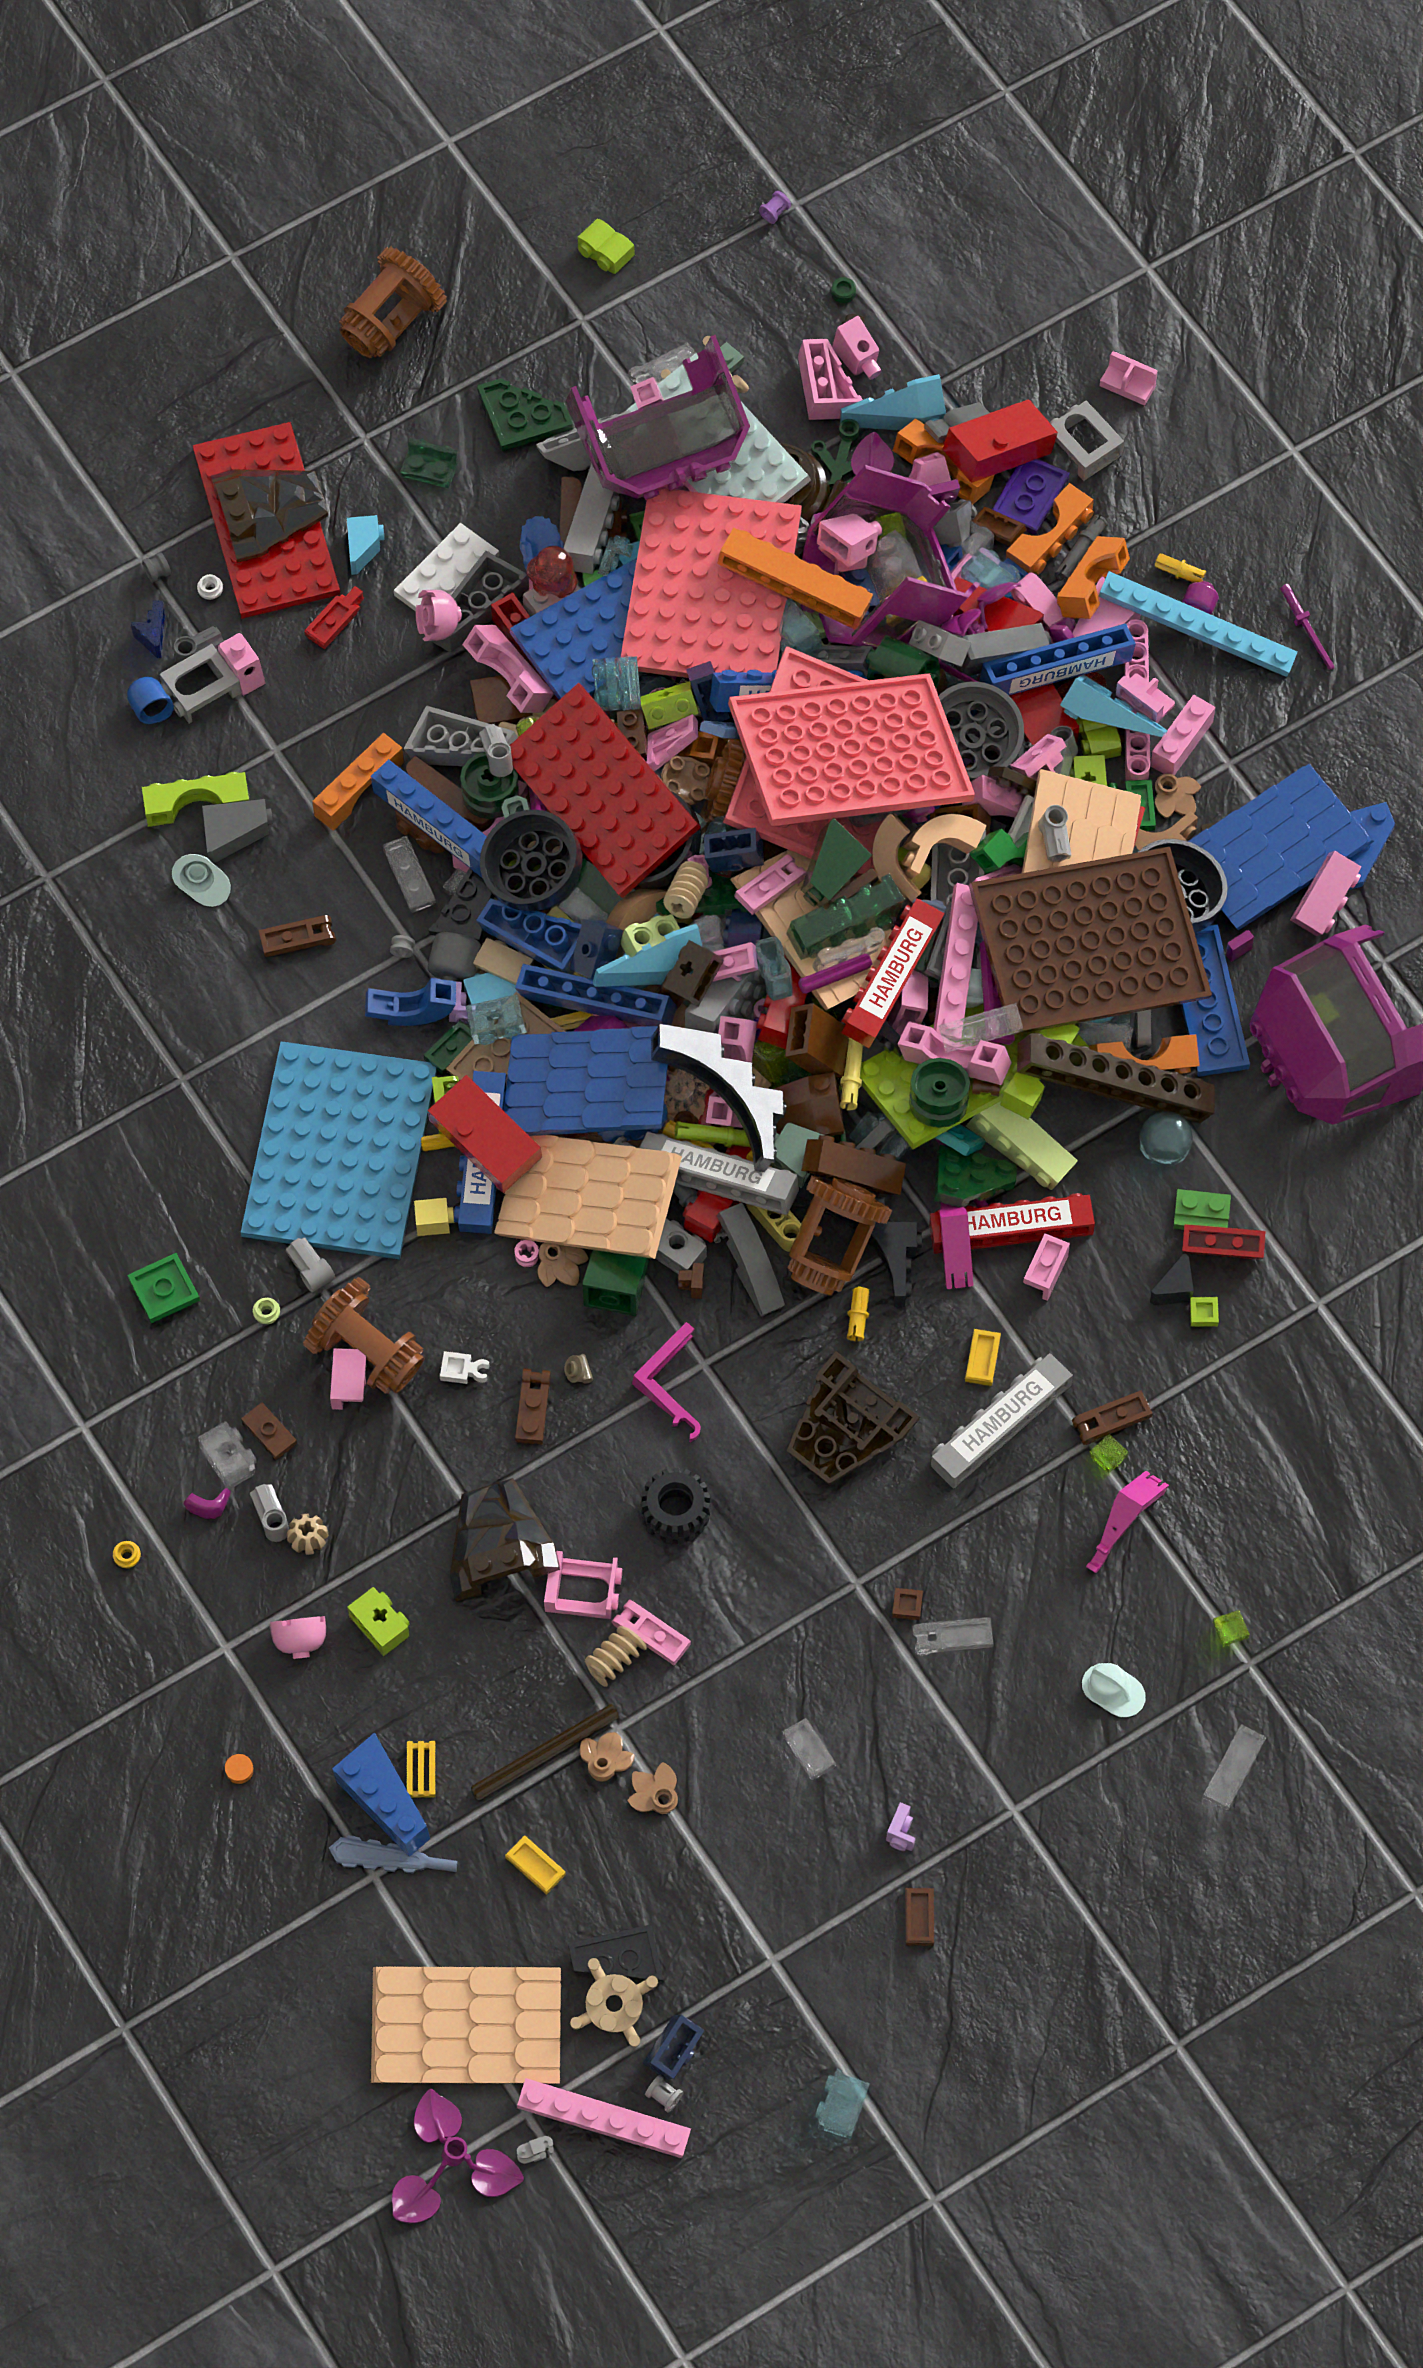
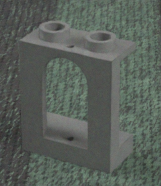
(1101, 457)
(187, 704)

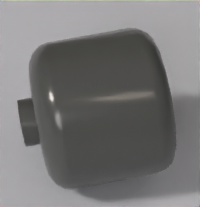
(453, 956)

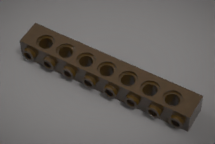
(1115, 1077)

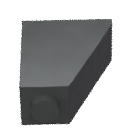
(234, 826)

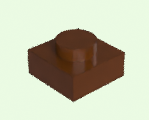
(907, 1604)

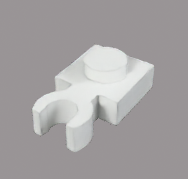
(458, 1367)

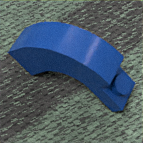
(415, 1007)

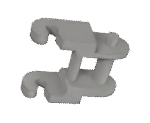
(535, 2150)

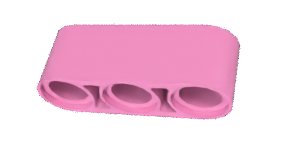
(1037, 596)

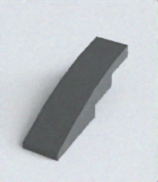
(752, 1259)

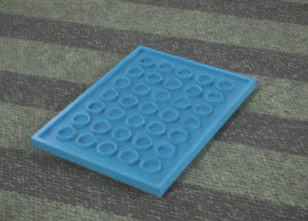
(339, 1150)

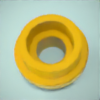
(123, 1547)

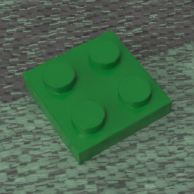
(163, 1288)

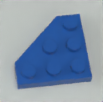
(1379, 825)

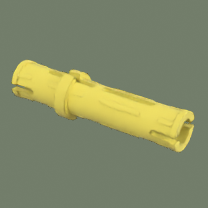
(851, 1080)

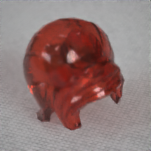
(552, 572)

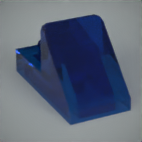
(152, 632)

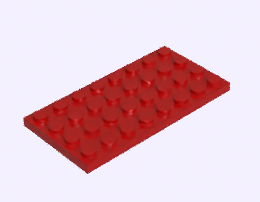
(290, 571)
(601, 790)

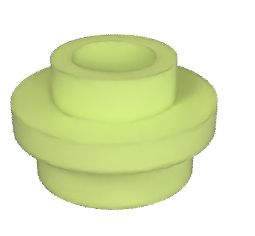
(266, 1303)

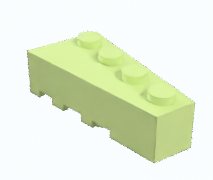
(1023, 1144)

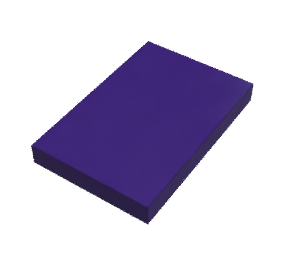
(1031, 493)

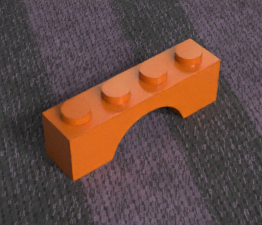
(916, 442)
(1070, 510)
(1079, 594)
(338, 798)
(1173, 1053)

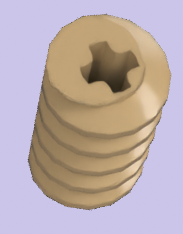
(686, 889)
(613, 1653)

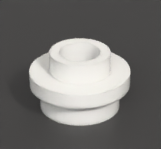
(210, 581)

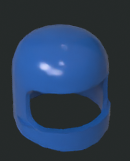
(145, 691)

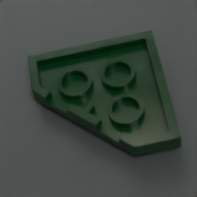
(521, 414)
(714, 899)
(970, 1176)

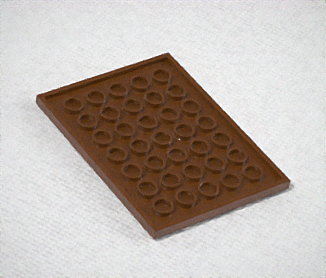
(1090, 939)

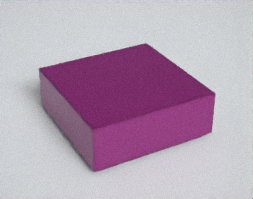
(1239, 945)

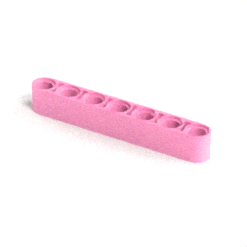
(1137, 758)

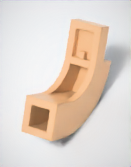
(948, 829)

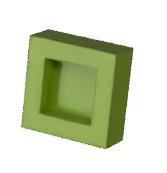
(1204, 1311)

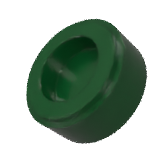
(843, 290)

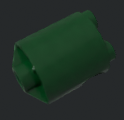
(900, 659)

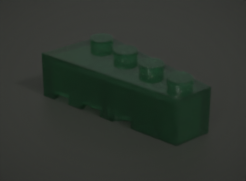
(846, 918)

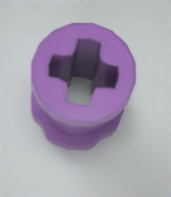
(774, 207)

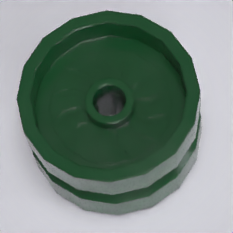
(483, 791)
(939, 1092)

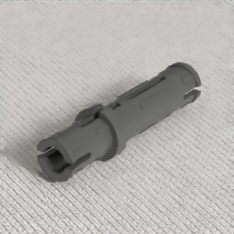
(1080, 548)

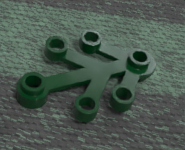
(839, 467)

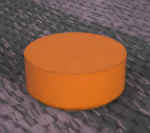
(239, 1768)

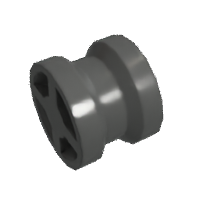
(156, 567)

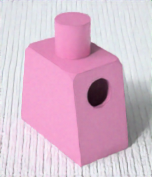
(857, 348)
(849, 538)
(239, 658)

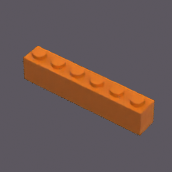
(795, 578)

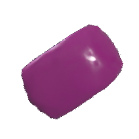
(1062, 630)
(207, 1508)

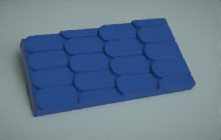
(1279, 843)
(585, 1082)

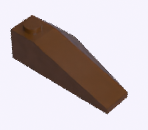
(813, 1104)

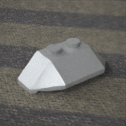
(568, 448)

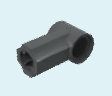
(196, 643)

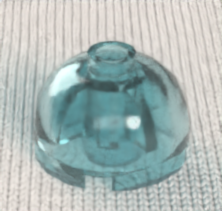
(1166, 1138)

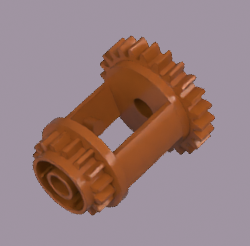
(411, 283)
(723, 779)
(849, 1201)
(342, 1319)

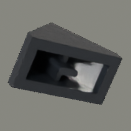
(1175, 1285)

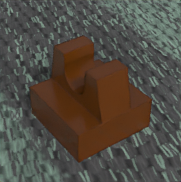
(692, 1280)

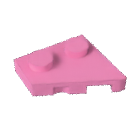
(670, 740)

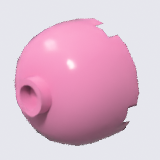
(437, 615)
(299, 1635)

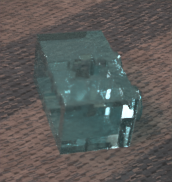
(482, 1017)

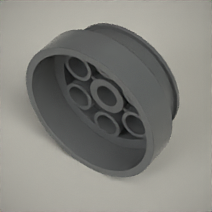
(998, 711)

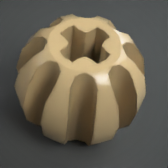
(315, 1532)

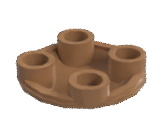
(686, 778)

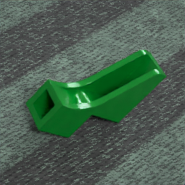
(998, 849)

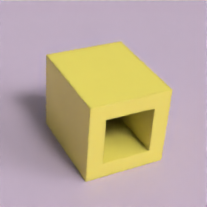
(433, 1216)

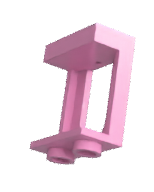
(605, 1571)

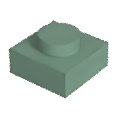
(732, 357)

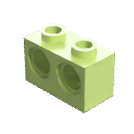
(647, 933)

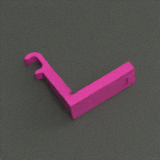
(956, 1245)
(645, 1383)
(1125, 1509)

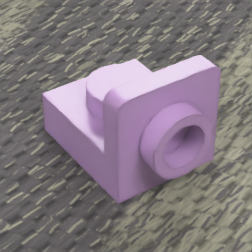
(459, 1011)
(900, 1824)

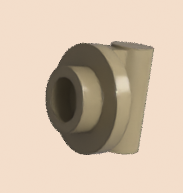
(578, 1369)

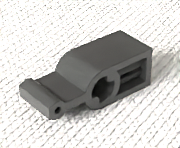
(939, 428)

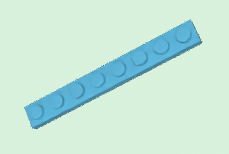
(1197, 624)

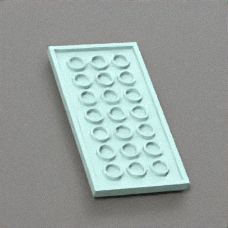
(761, 467)

